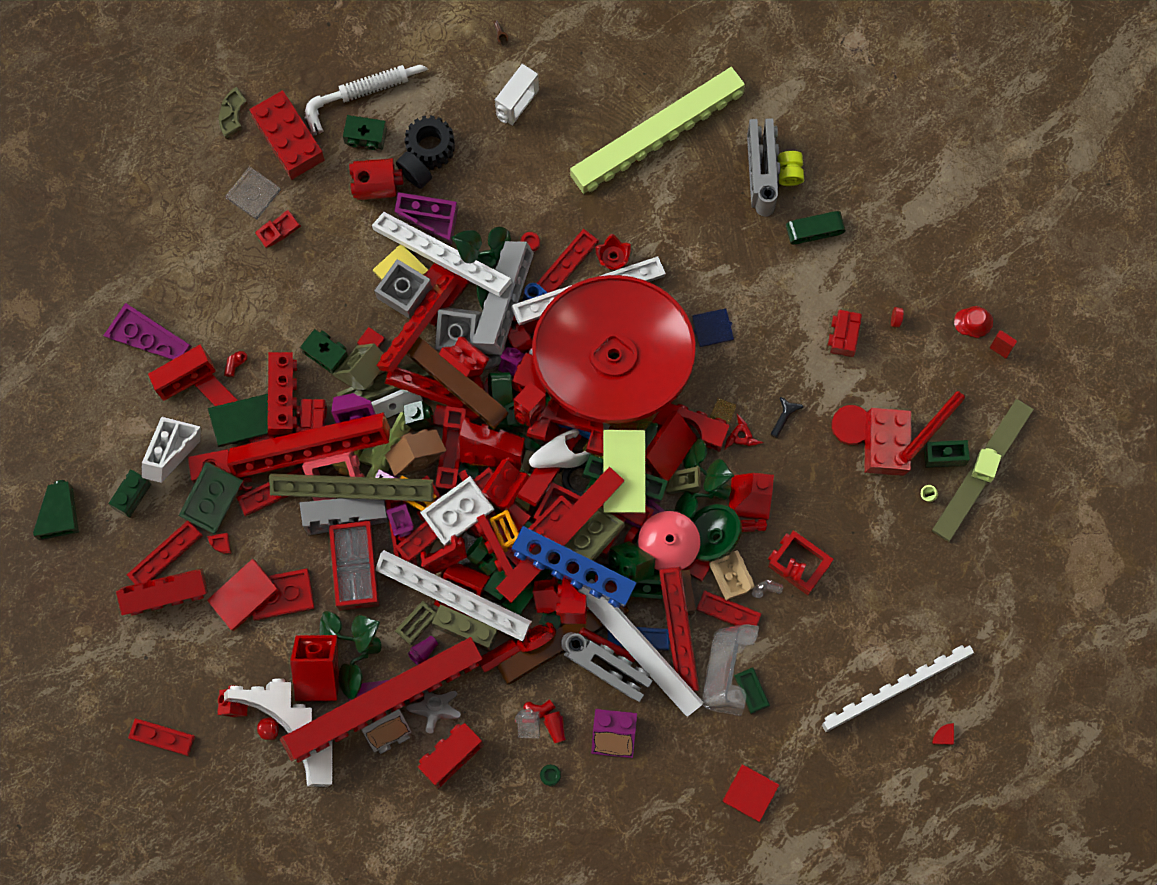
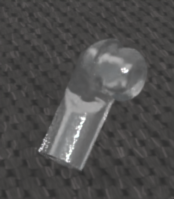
(766, 585)

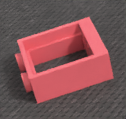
(350, 458)

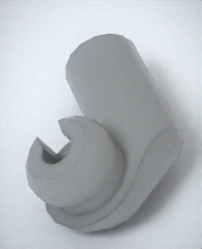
(494, 360)

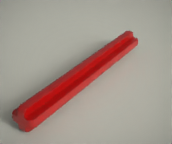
(933, 425)

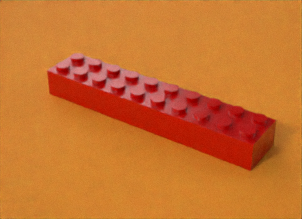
(380, 699)

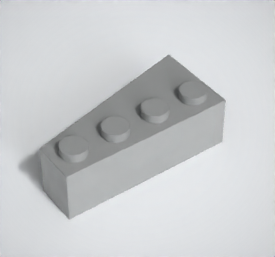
(320, 514)

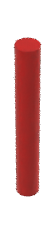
(600, 640)

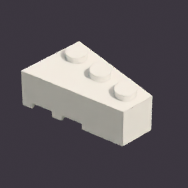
(168, 448)

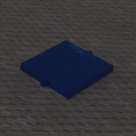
(713, 327)

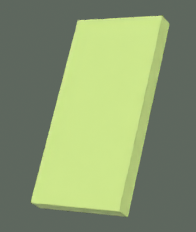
(626, 456)

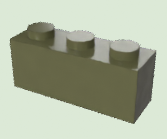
(463, 627)

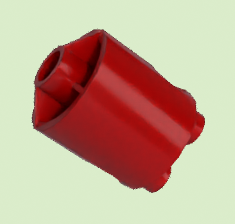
(381, 180)

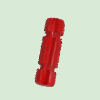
(752, 525)

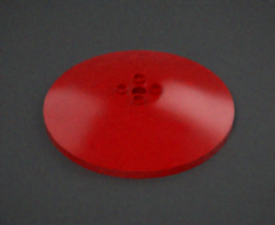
(605, 318)

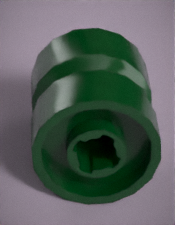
(478, 552)

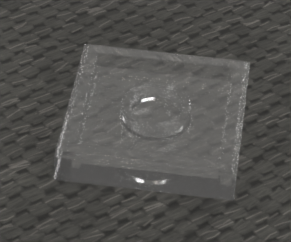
(253, 193)

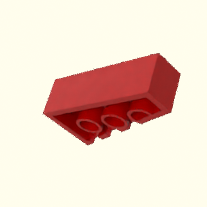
(162, 591)

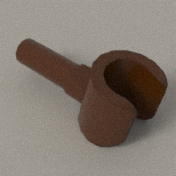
(500, 33)

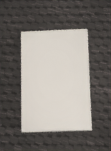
(457, 510)

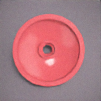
(677, 553)

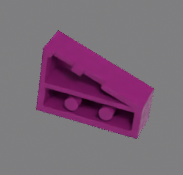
(429, 214)

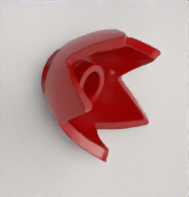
(613, 246)

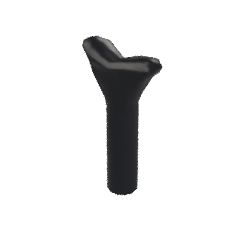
(788, 409)

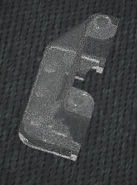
(718, 691)

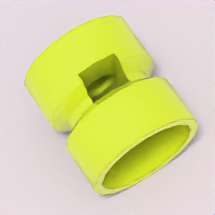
(790, 168)

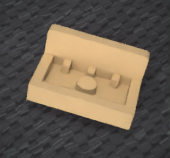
(732, 575)

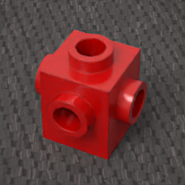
(230, 709)

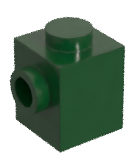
(418, 416)

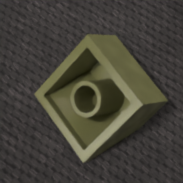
(360, 367)

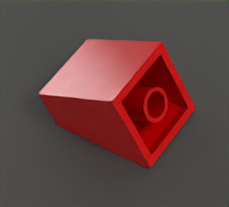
(315, 668)

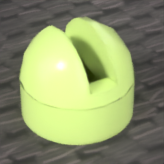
(927, 490)

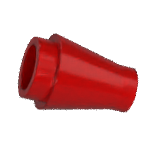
(555, 726)

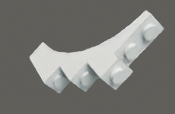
(277, 703)

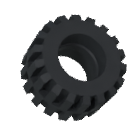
(426, 128)

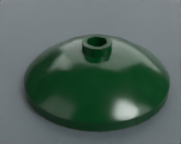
(717, 522)

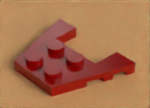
(559, 415)

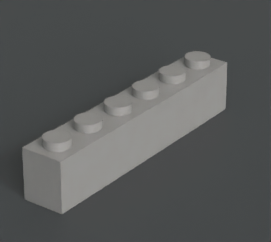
(497, 311)

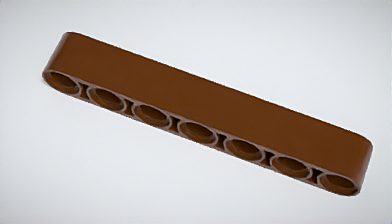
(457, 383)
(526, 662)

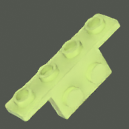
(375, 455)

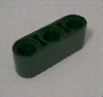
(815, 227)
(501, 390)

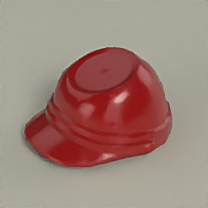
(973, 321)

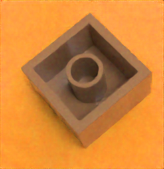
(415, 452)

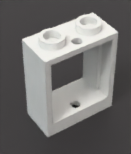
(516, 94)

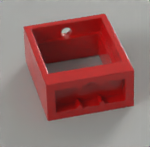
(808, 586)

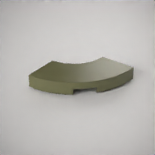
(230, 112)

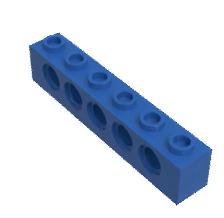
(527, 538)

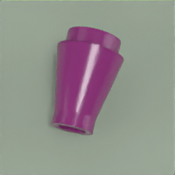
(422, 650)

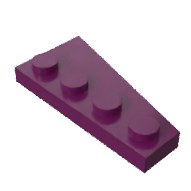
(143, 333)

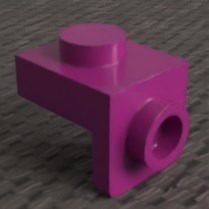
(510, 359)
(400, 520)

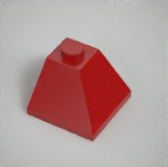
(751, 495)

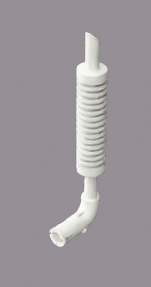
(356, 89)

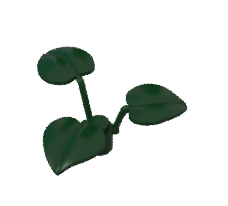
(470, 242)
(716, 477)
(366, 643)

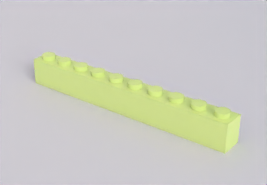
(657, 130)

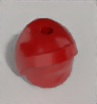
(268, 728)

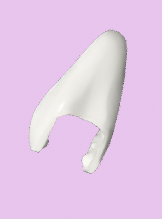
(557, 454)

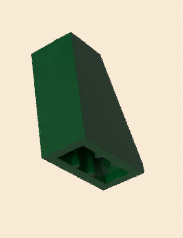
(57, 512)

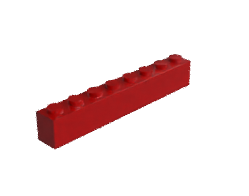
(309, 445)

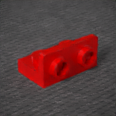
(465, 357)
(504, 485)

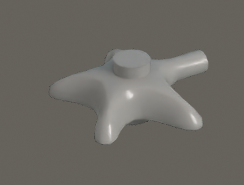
(435, 708)

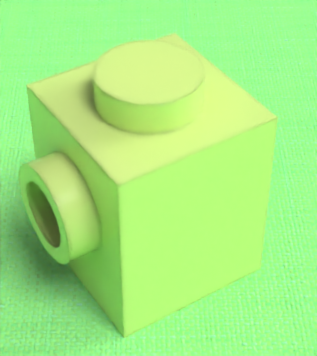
(986, 465)

